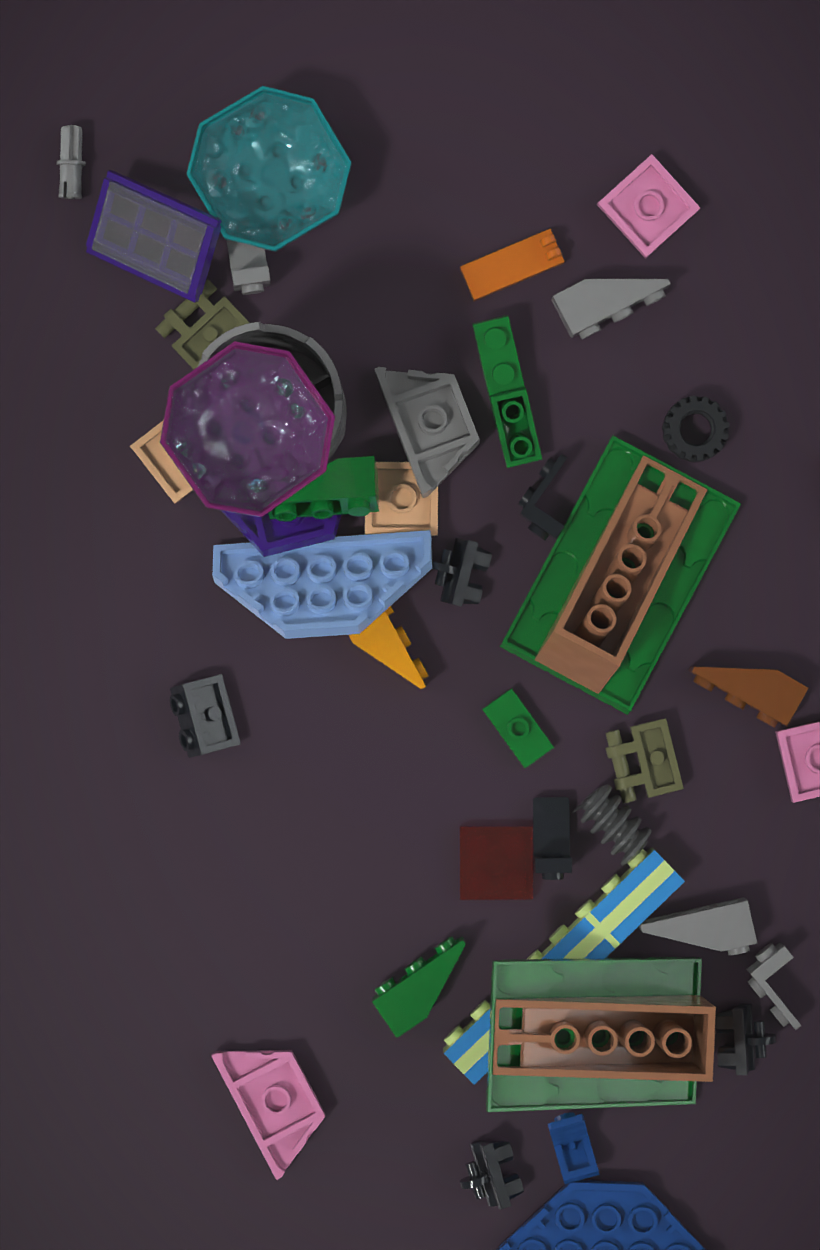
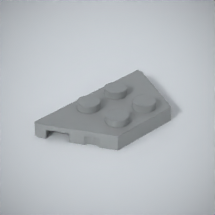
(429, 422)

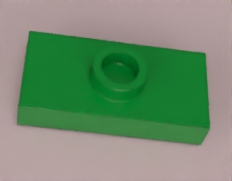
(518, 728)

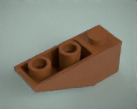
(765, 690)

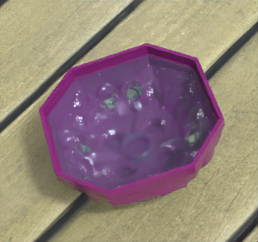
(247, 429)

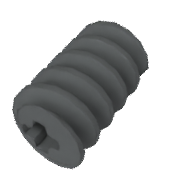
(614, 823)

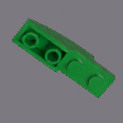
(507, 391)

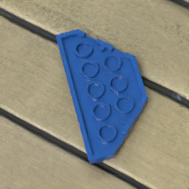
(602, 1218)

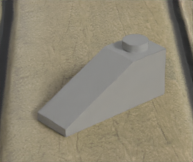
(714, 926)

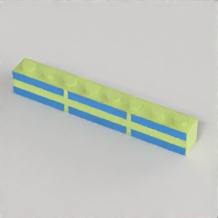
(592, 935)

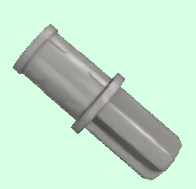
(71, 162)

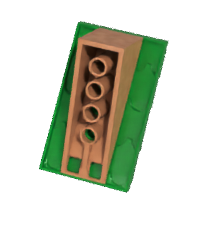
(620, 575)
(597, 1033)

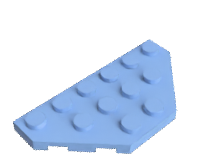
(326, 585)

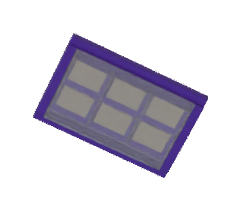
(153, 236)

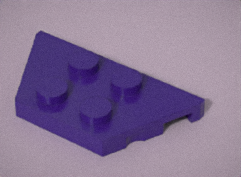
(277, 536)

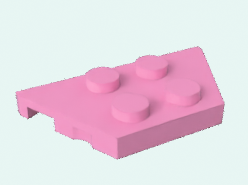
(273, 1101)

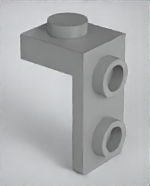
(248, 268)
(768, 962)

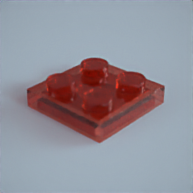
(496, 863)

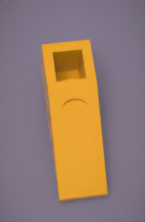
(389, 647)

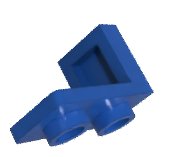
(573, 1147)

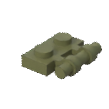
(214, 323)
(655, 758)

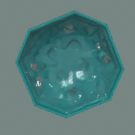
(269, 168)

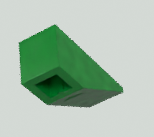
(344, 488)
(413, 996)

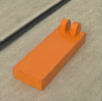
(512, 264)

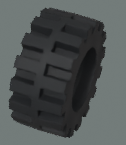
(718, 424)

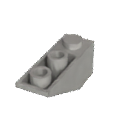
(597, 300)

